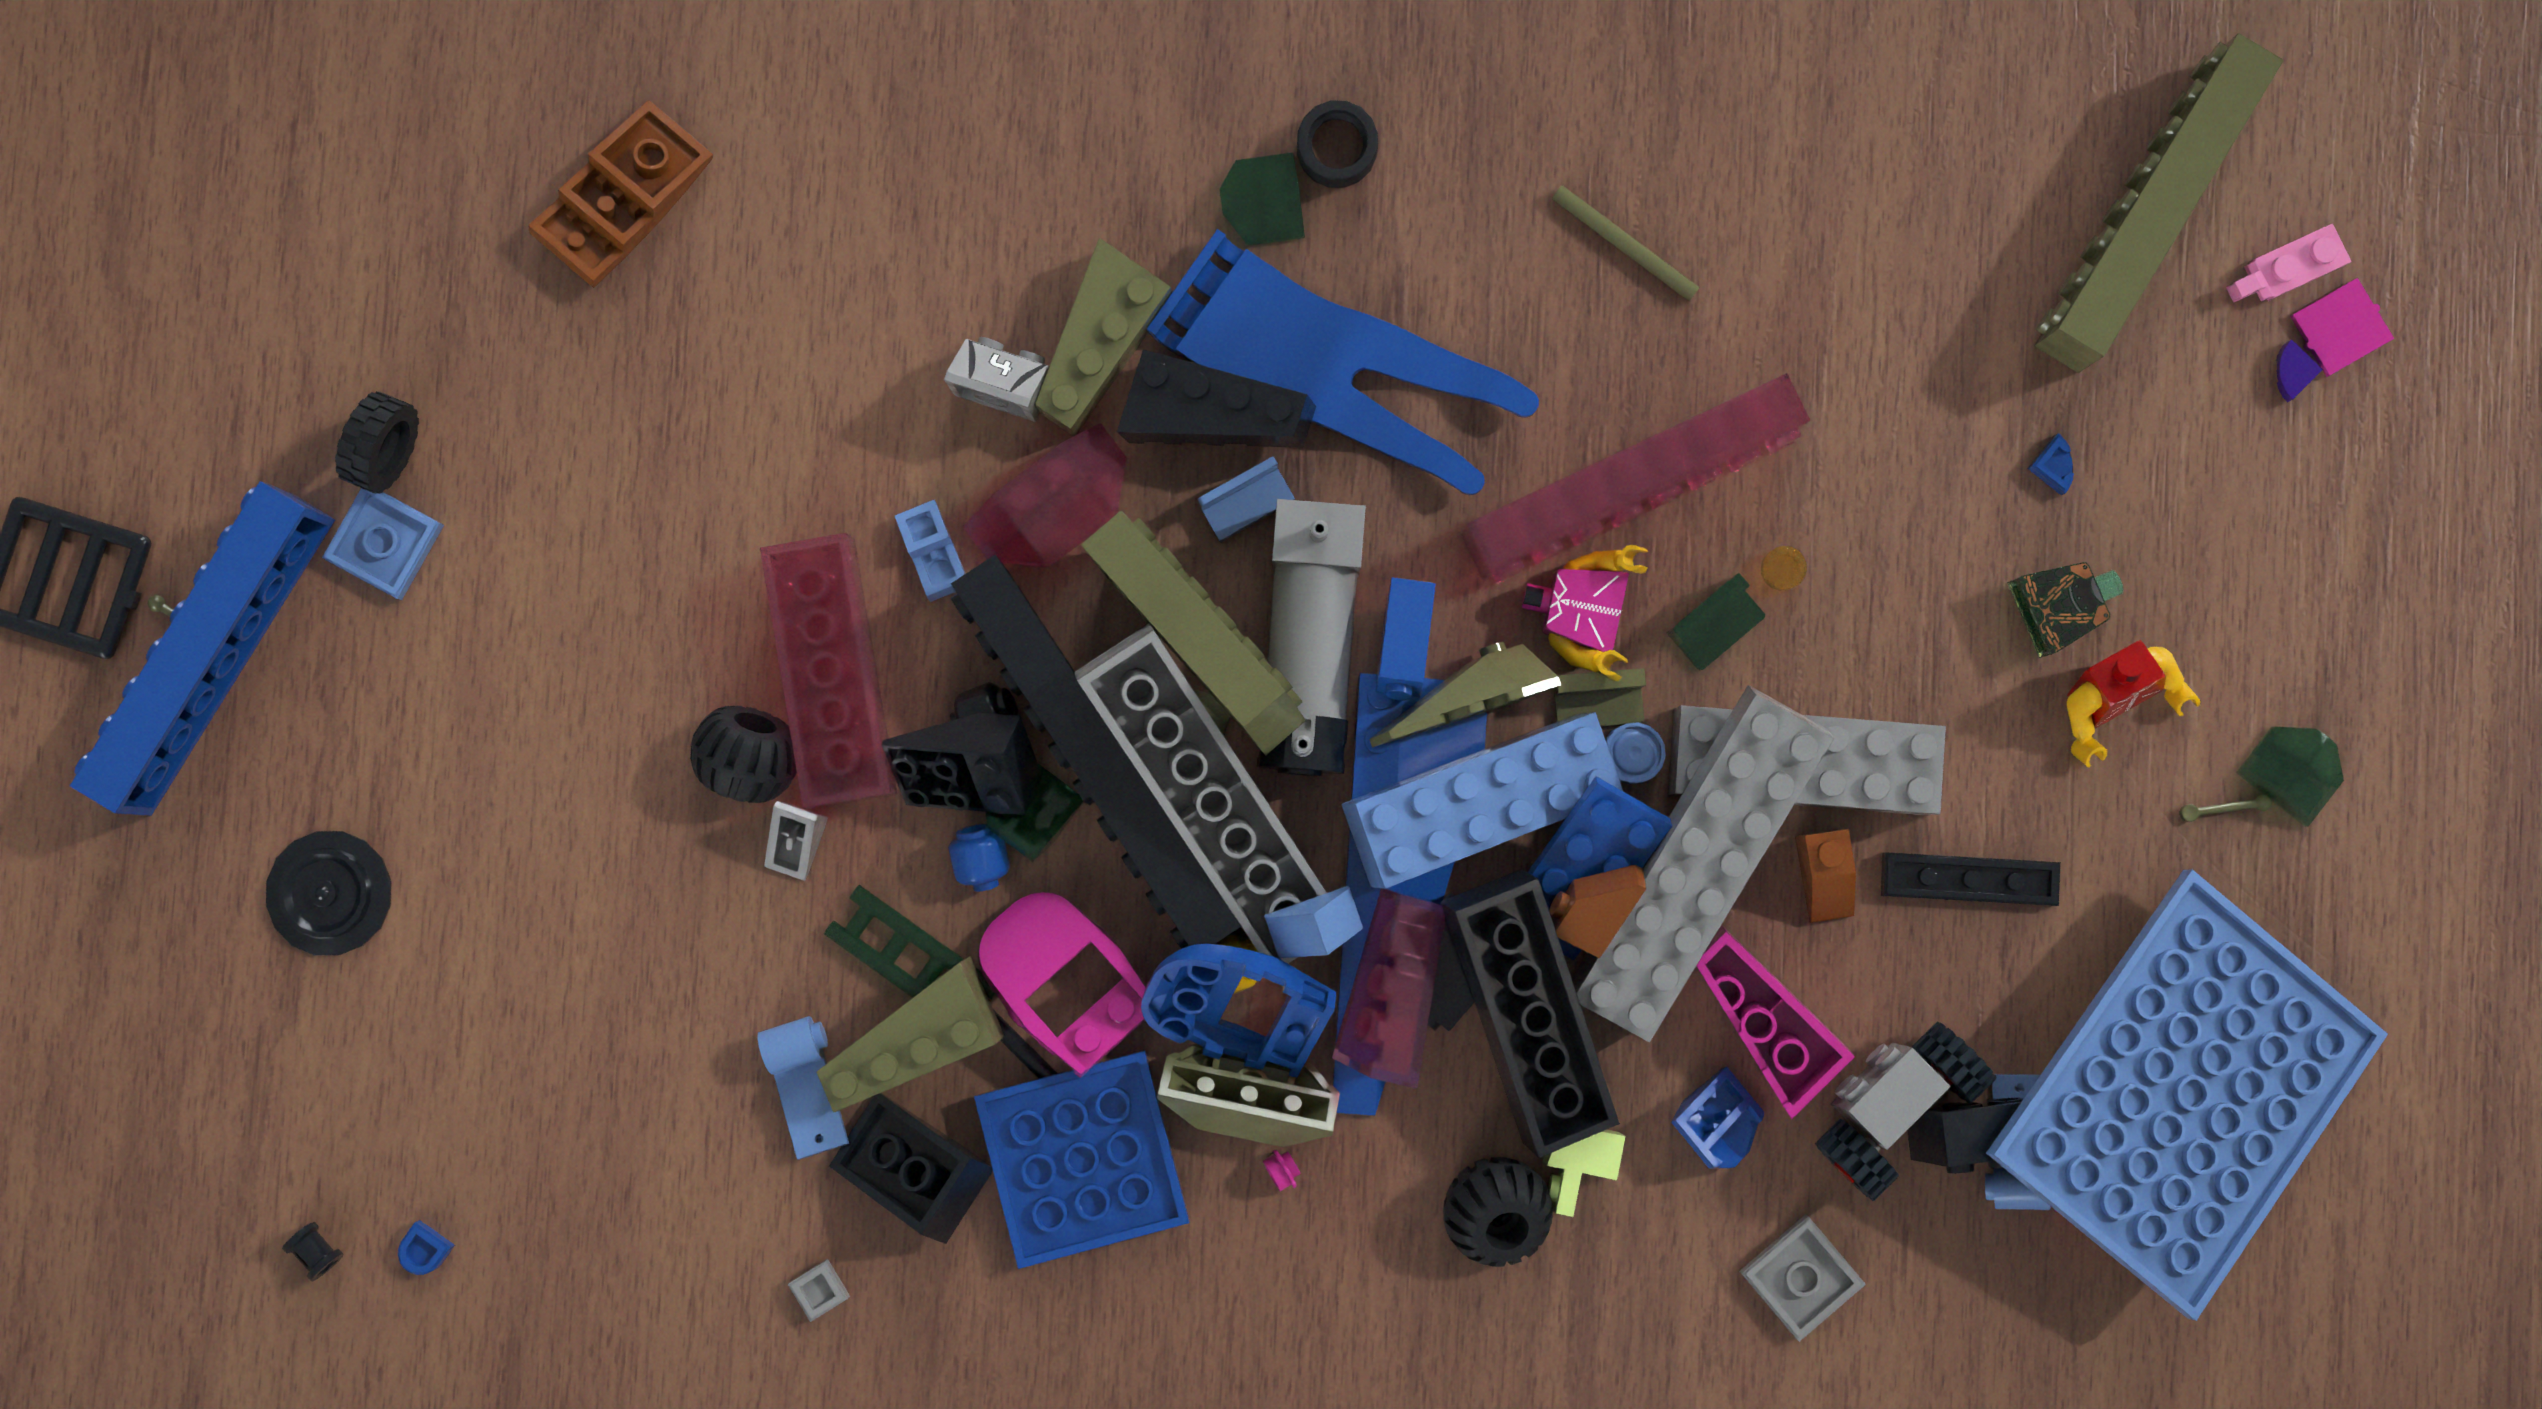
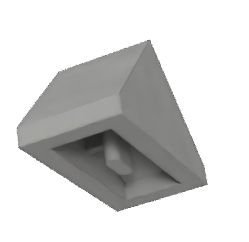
(793, 839)

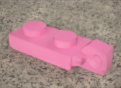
(2292, 265)

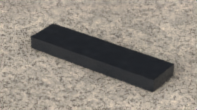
(1970, 879)

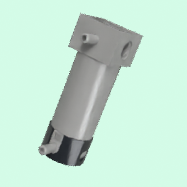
(1312, 628)

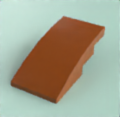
(620, 193)

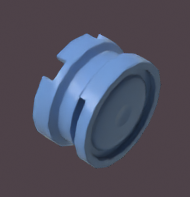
(1636, 752)

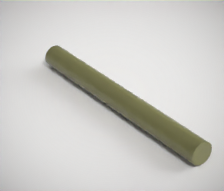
(1625, 243)

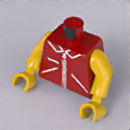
(2117, 687)

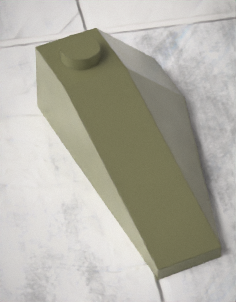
(1477, 687)

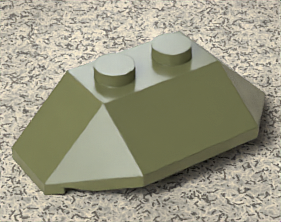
(1248, 1101)

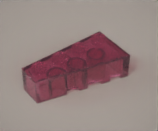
(1393, 990)

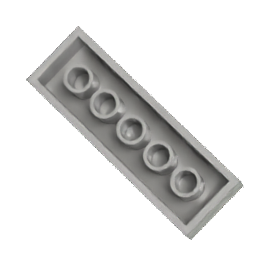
(1865, 768)

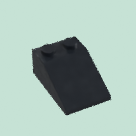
(911, 1168)

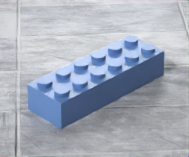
(1478, 800)

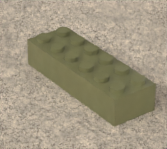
(1196, 630)

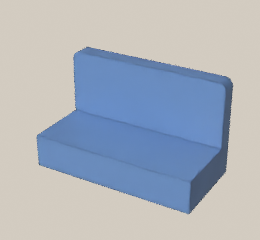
(1244, 499)

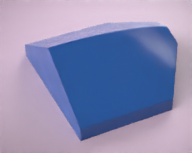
(1719, 1120)

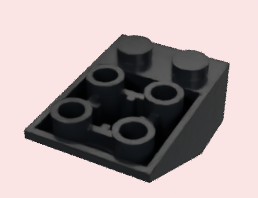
(967, 765)

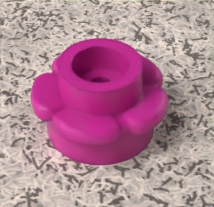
(1282, 1169)

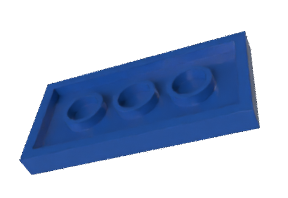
(1598, 836)

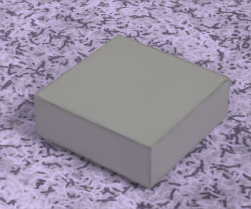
(819, 1290)

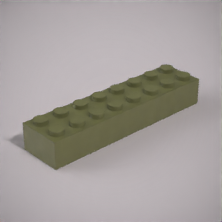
(2157, 202)

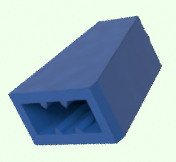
(1405, 638)

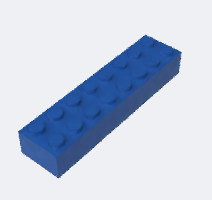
(201, 651)

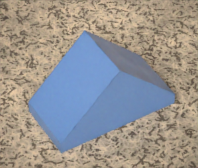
(1314, 925)

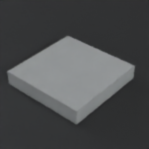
(1802, 1277)

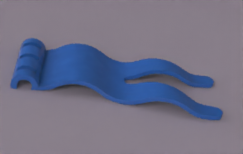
(1296, 340)

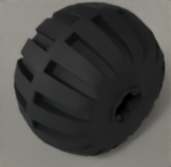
(743, 754)
(1498, 1211)

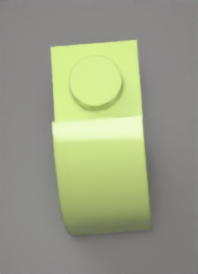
(1595, 1155)

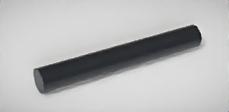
(1024, 1051)

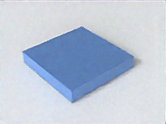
(383, 542)

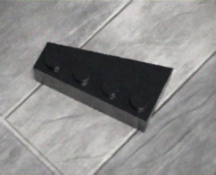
(1199, 404)
(1960, 1133)

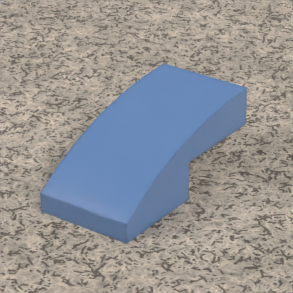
(930, 549)

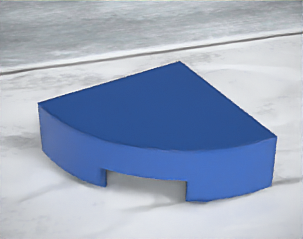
(2054, 465)

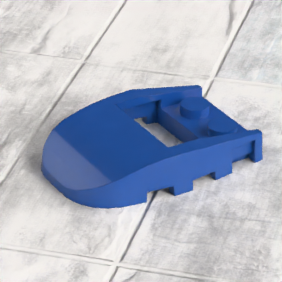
(1196, 985)

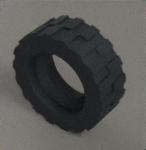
(377, 442)

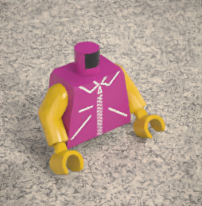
(1586, 607)

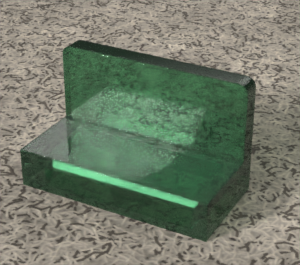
(1717, 623)

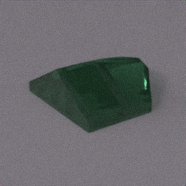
(1263, 199)
(2296, 770)
(1044, 820)

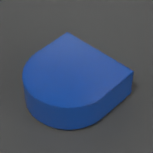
(423, 1249)

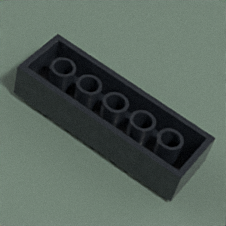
(1530, 1012)

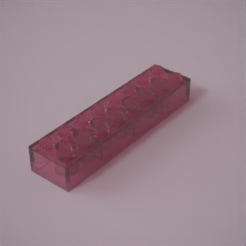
(1637, 476)

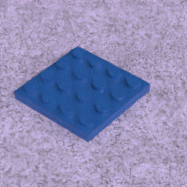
(1081, 1159)

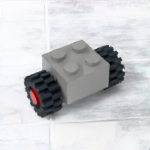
(1892, 1097)

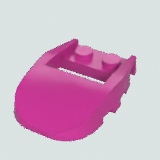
(1033, 944)

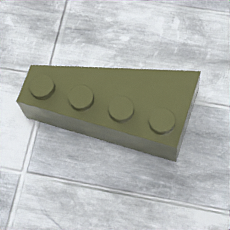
(1100, 335)
(926, 1033)

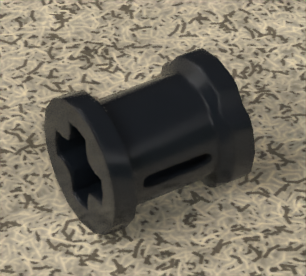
(312, 1251)

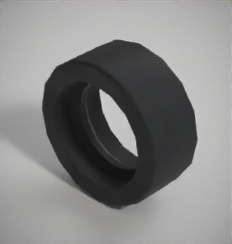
(1337, 111)

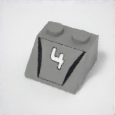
(997, 377)

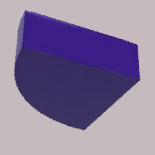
(2294, 370)

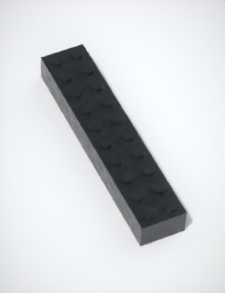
(1085, 743)

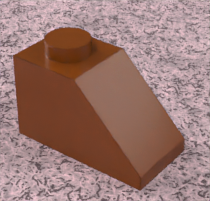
(1827, 874)
(1597, 907)

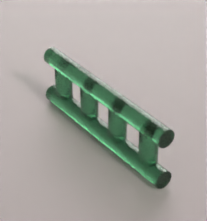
(905, 932)

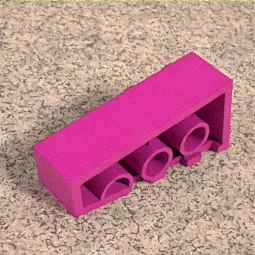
(1778, 1030)

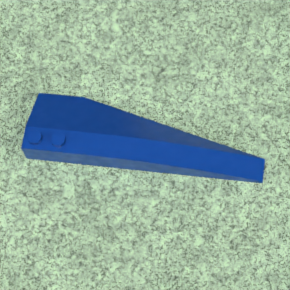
(1374, 770)

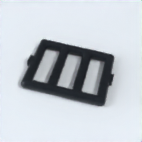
(100, 534)

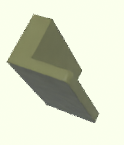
(1593, 692)

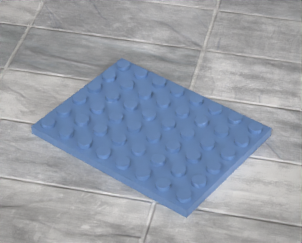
(2188, 1094)

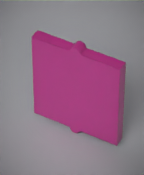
(2342, 327)

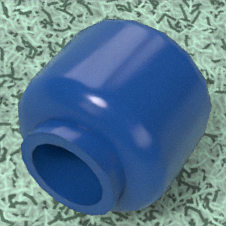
(978, 857)

